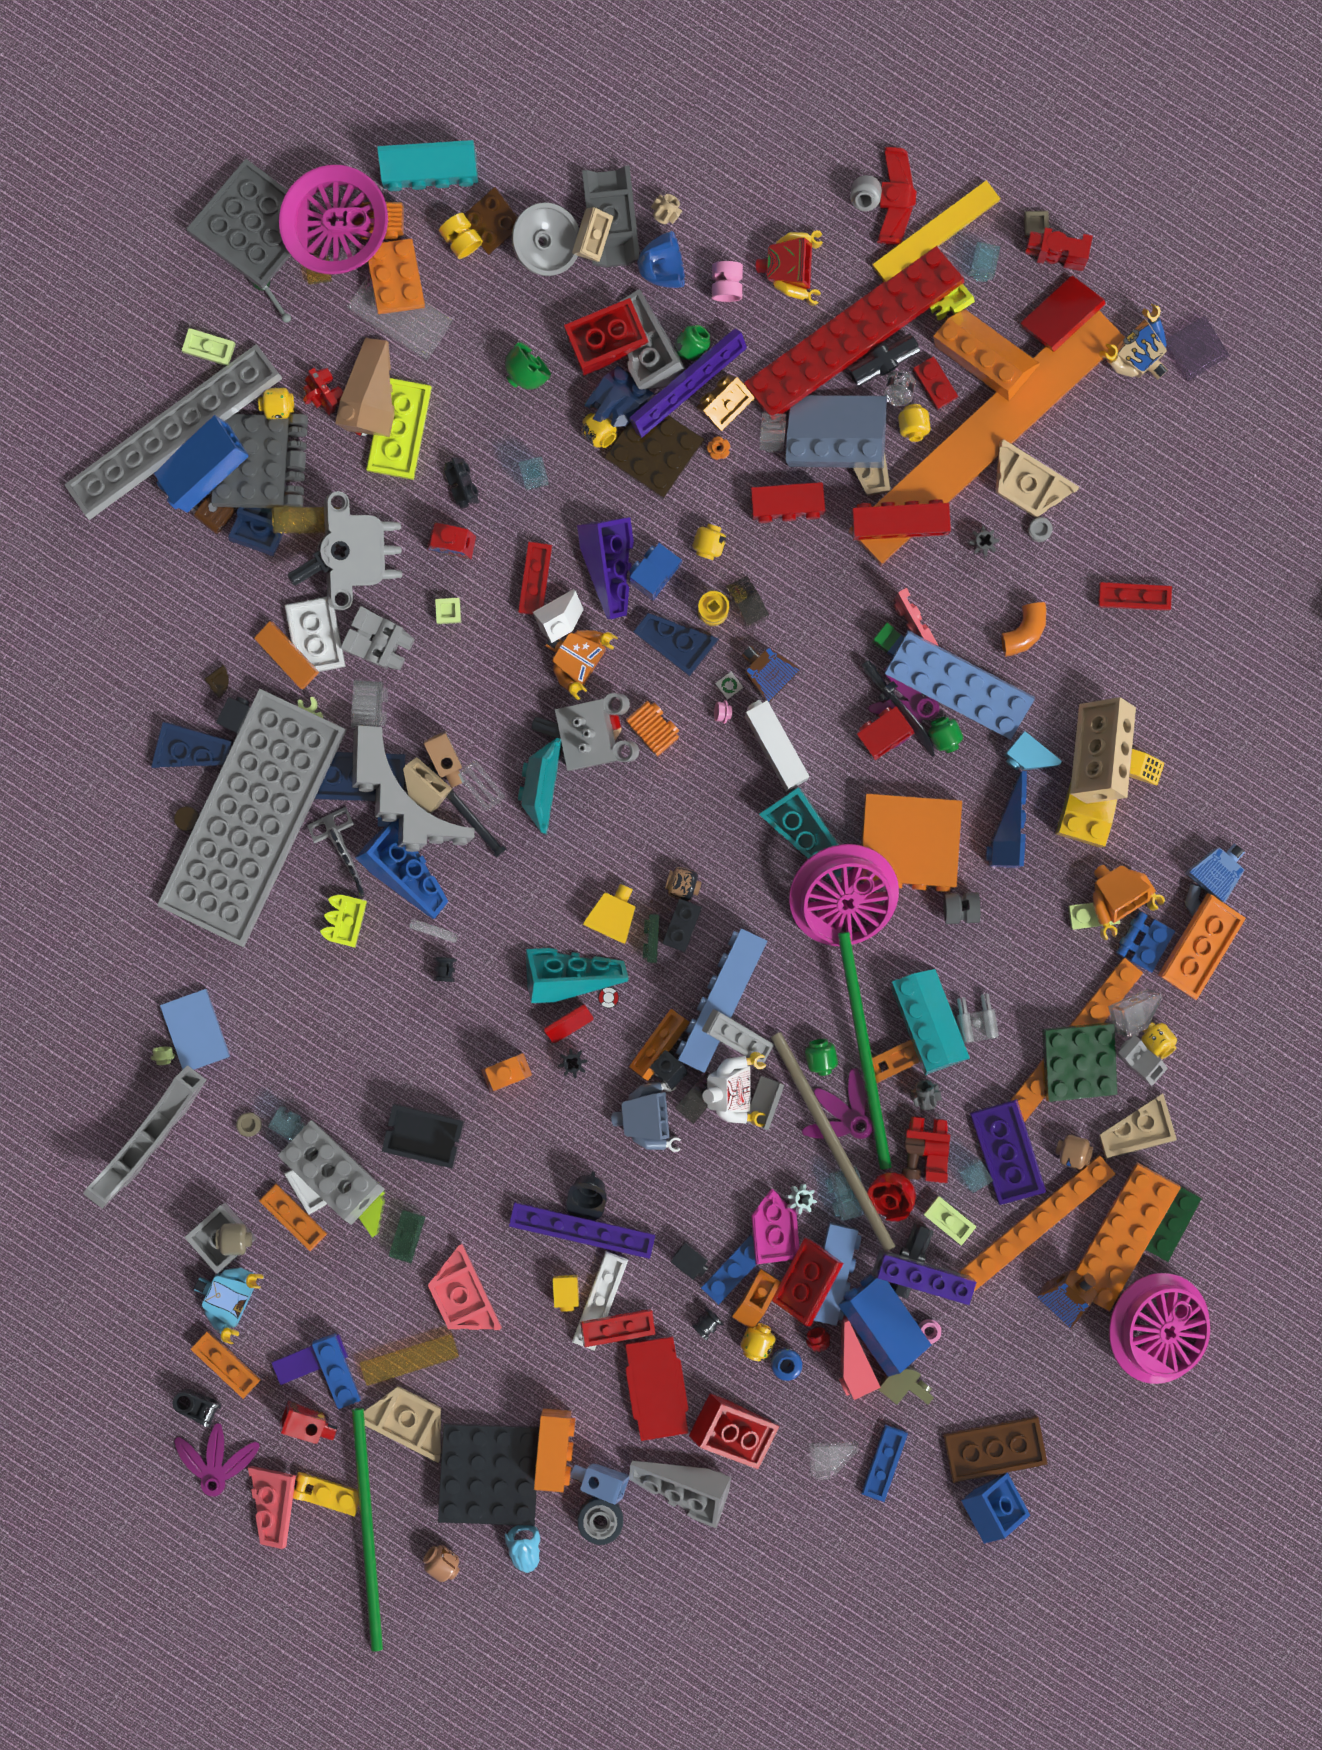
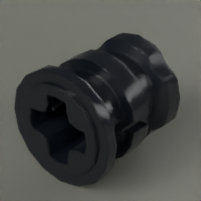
(444, 969)
(707, 1324)

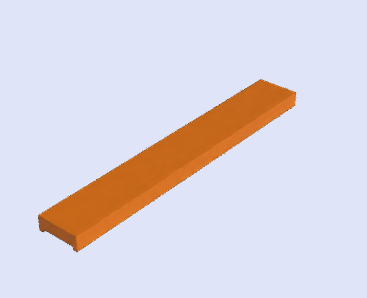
(977, 440)

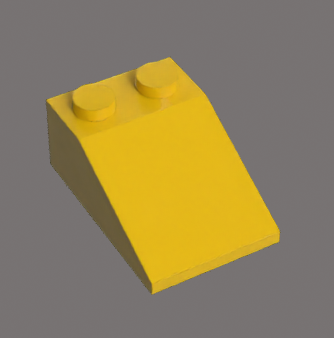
(1086, 822)

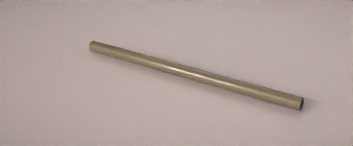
(833, 1142)

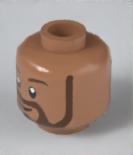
(441, 1563)

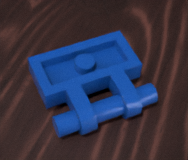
(1152, 944)

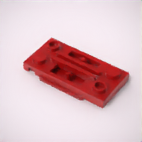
(657, 1388)

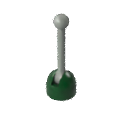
(285, 316)

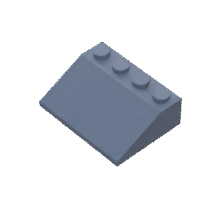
(837, 432)

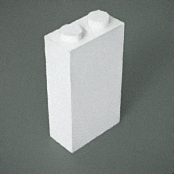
(776, 745)

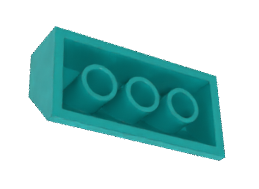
(428, 165)
(929, 1021)

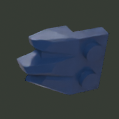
(617, 398)
(255, 530)

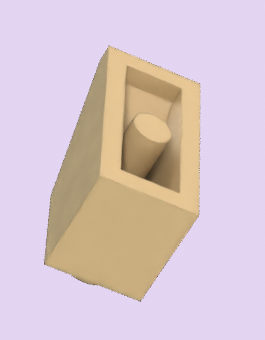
(425, 786)

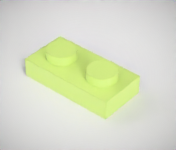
(208, 347)
(1084, 916)
(949, 1220)

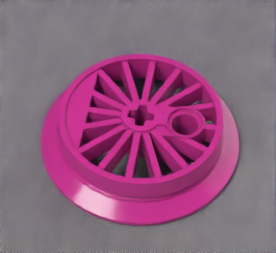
(296, 223)
(847, 896)
(1163, 1329)

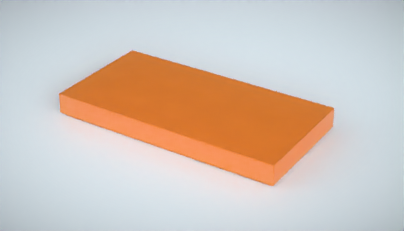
(1201, 946)

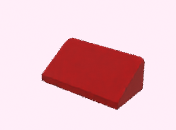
(569, 1023)

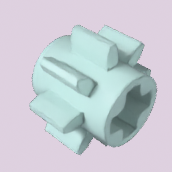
(794, 1197)

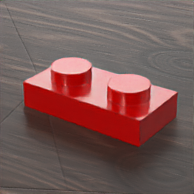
(935, 383)

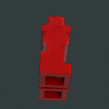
(1056, 248)

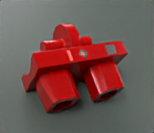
(319, 393)

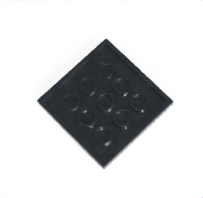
(488, 1474)

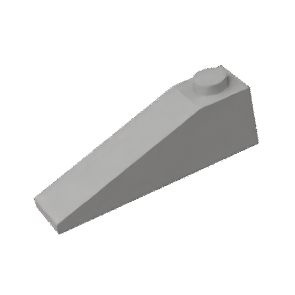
(657, 361)
(693, 1488)

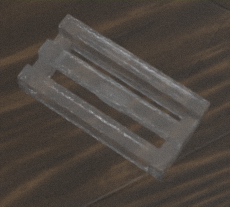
(494, 801)
(434, 931)

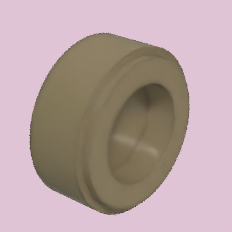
(249, 1124)

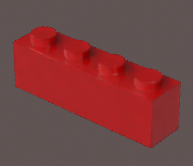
(901, 520)

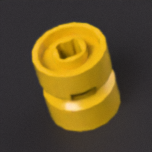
(462, 238)
(713, 608)

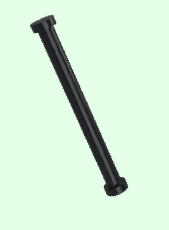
(473, 820)

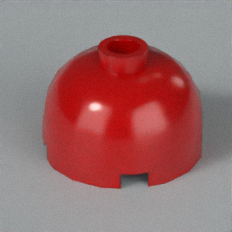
(892, 1196)

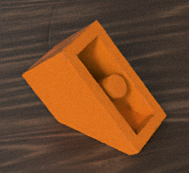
(756, 1299)

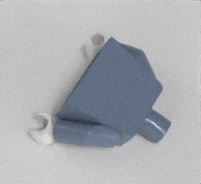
(646, 1117)

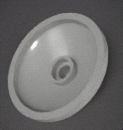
(559, 234)

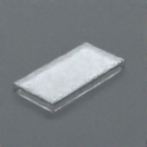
(415, 329)

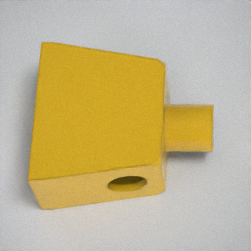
(613, 915)

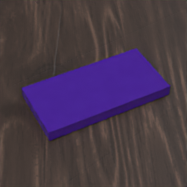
(1008, 1152)

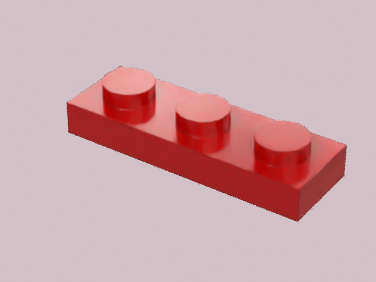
(535, 577)
(1134, 596)
(617, 1328)

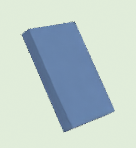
(195, 1030)

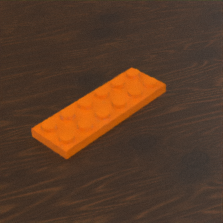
(1126, 1232)

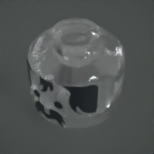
(899, 388)

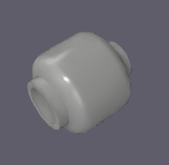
(865, 193)

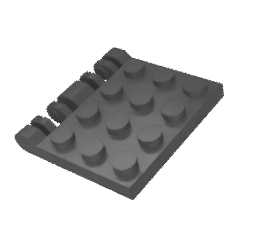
(263, 475)

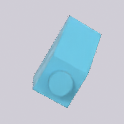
(1030, 754)

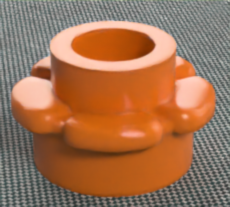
(718, 454)

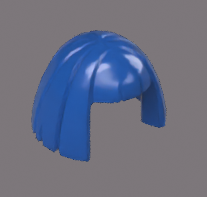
(662, 262)

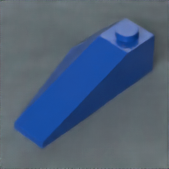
(1008, 843)
(402, 871)

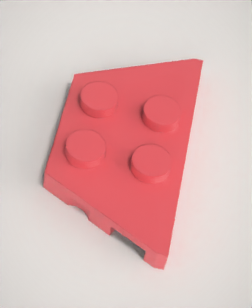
(461, 1295)

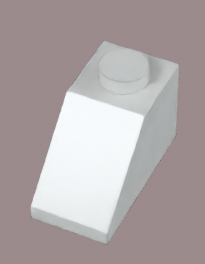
(559, 616)

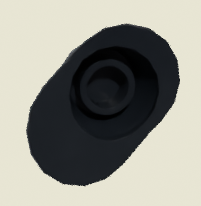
(587, 1197)

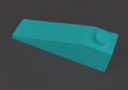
(563, 976)

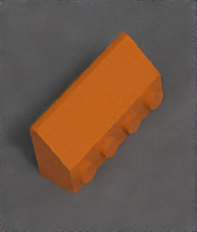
(985, 353)

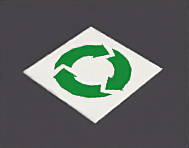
(729, 685)

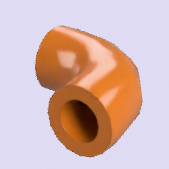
(1028, 632)

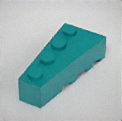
(800, 825)

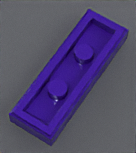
(300, 1363)

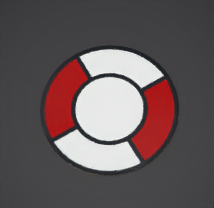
(608, 997)

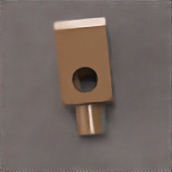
(440, 748)

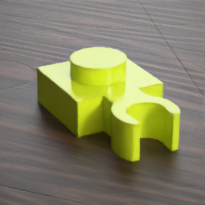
(955, 302)

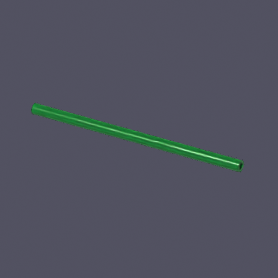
(864, 1050)
(367, 1529)

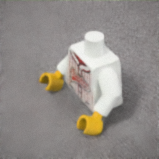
(730, 1089)

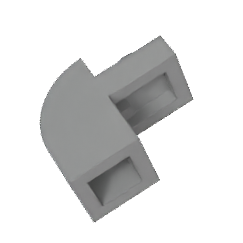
(1142, 1060)

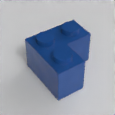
(654, 571)

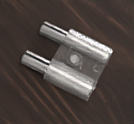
(977, 1025)

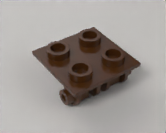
(492, 220)

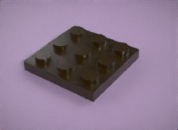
(656, 457)

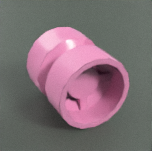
(727, 278)

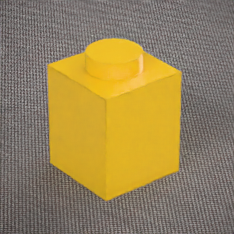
(566, 1292)

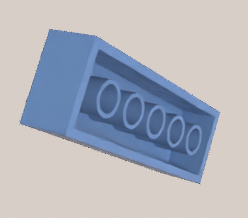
(724, 996)

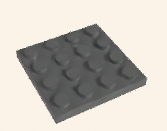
(244, 224)

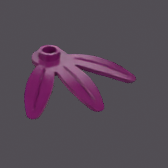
(914, 705)
(840, 1110)
(215, 1452)

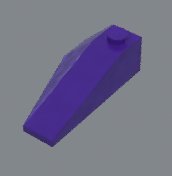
(606, 554)

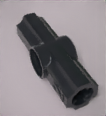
(884, 360)
(914, 1249)

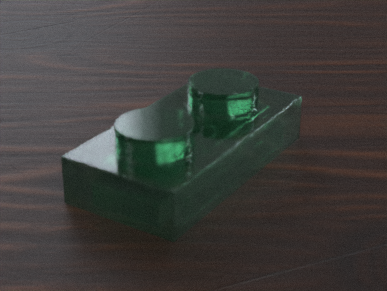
(650, 949)
(407, 1236)

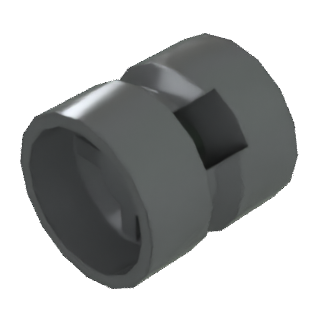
(953, 908)

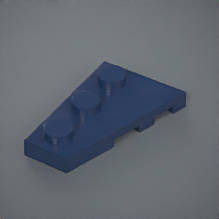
(675, 642)
(187, 747)

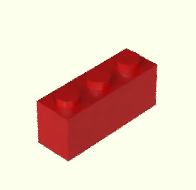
(787, 502)

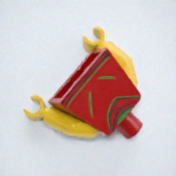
(790, 265)

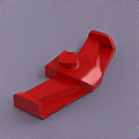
(897, 196)

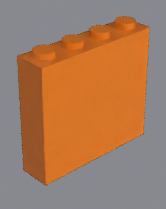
(915, 837)

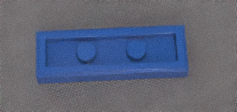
(884, 1463)

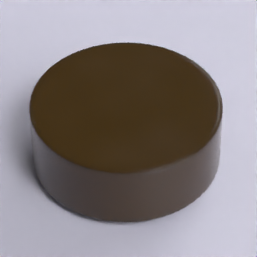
(186, 818)

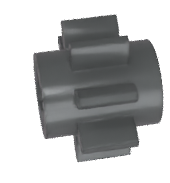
(976, 543)
(926, 1095)

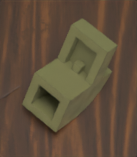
(898, 1385)

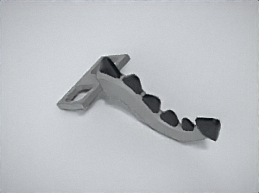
(334, 833)

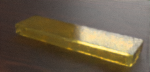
(409, 1359)

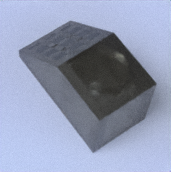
(747, 602)
(692, 1103)

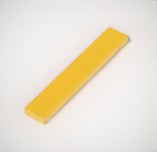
(937, 231)

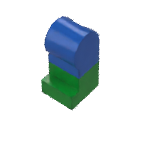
(888, 639)

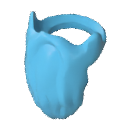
(524, 1552)

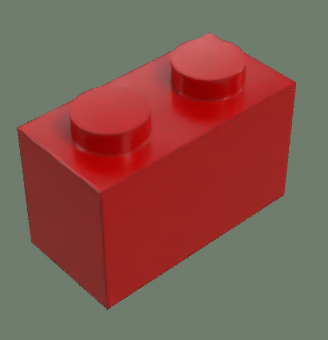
(885, 732)

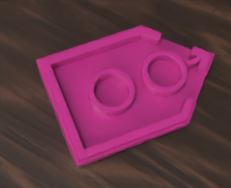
(774, 1230)

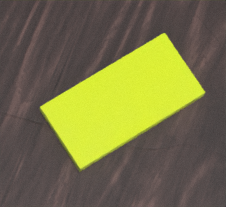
(400, 451)

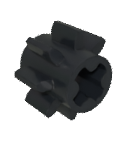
(566, 1064)

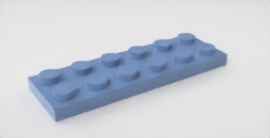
(959, 685)

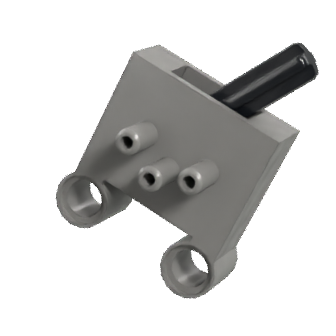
(588, 733)

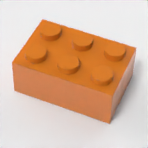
(554, 1450)

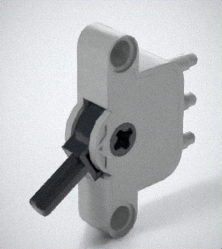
(362, 552)

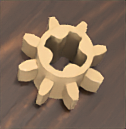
(666, 209)

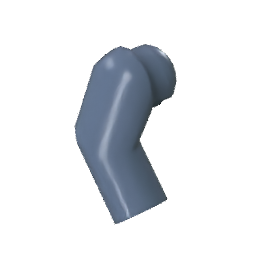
(1192, 900)

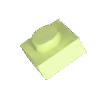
(448, 610)

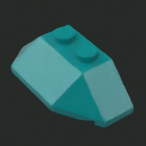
(540, 784)

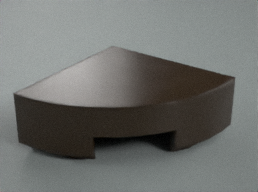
(219, 681)

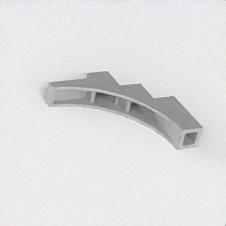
(392, 802)
(147, 1138)

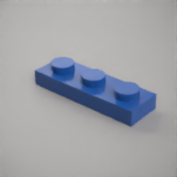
(731, 1271)
(336, 1371)

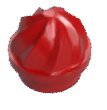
(818, 1339)

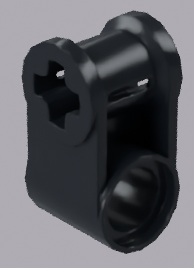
(198, 1407)

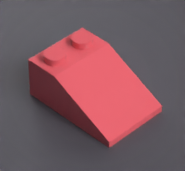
(856, 1371)

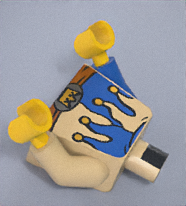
(1140, 349)

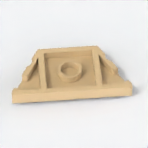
(1028, 481)
(407, 1421)

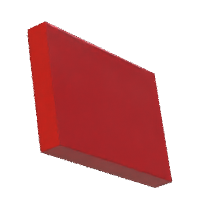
(1063, 313)
(807, 1282)

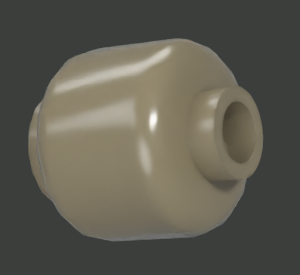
(233, 1239)

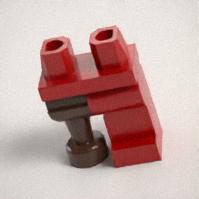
(931, 1144)

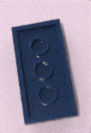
(338, 779)

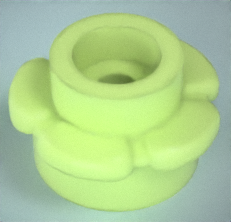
(163, 1055)

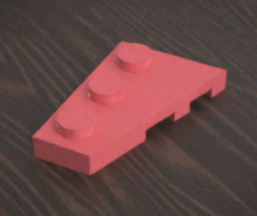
(913, 616)
(273, 1500)

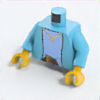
(227, 1299)

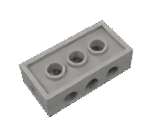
(315, 1173)

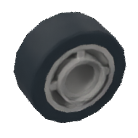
(600, 1534)

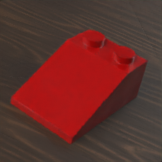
(605, 336)
(733, 1431)

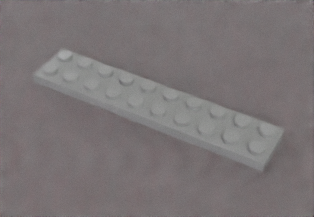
(163, 436)

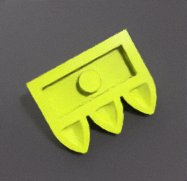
(346, 920)

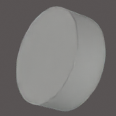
(1040, 529)

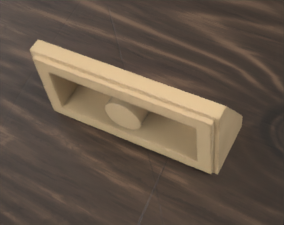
(592, 234)

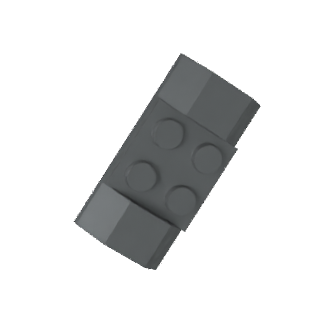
(613, 195)

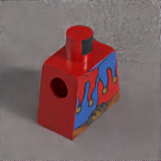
(451, 541)

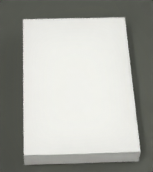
(316, 633)

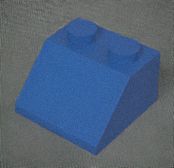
(996, 1508)

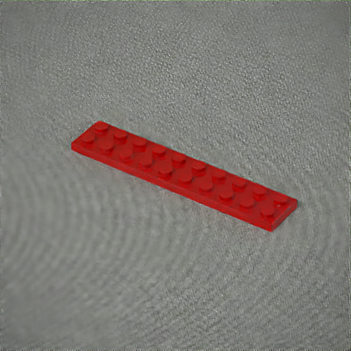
(854, 332)

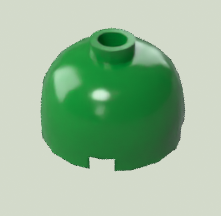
(525, 369)

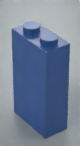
(200, 464)
(884, 1324)

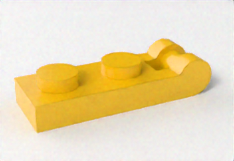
(327, 1494)

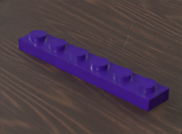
(688, 382)
(582, 1230)

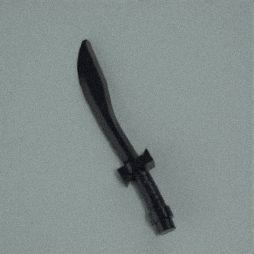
(888, 693)

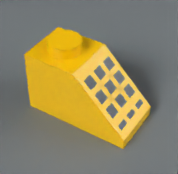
(1145, 767)

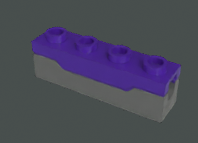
(924, 1277)

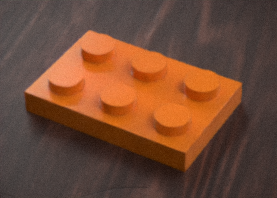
(396, 277)

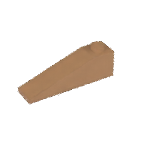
(367, 396)

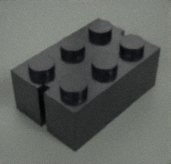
(423, 1135)

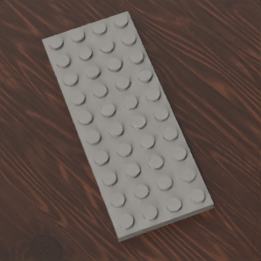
(251, 817)

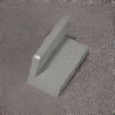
(766, 1100)

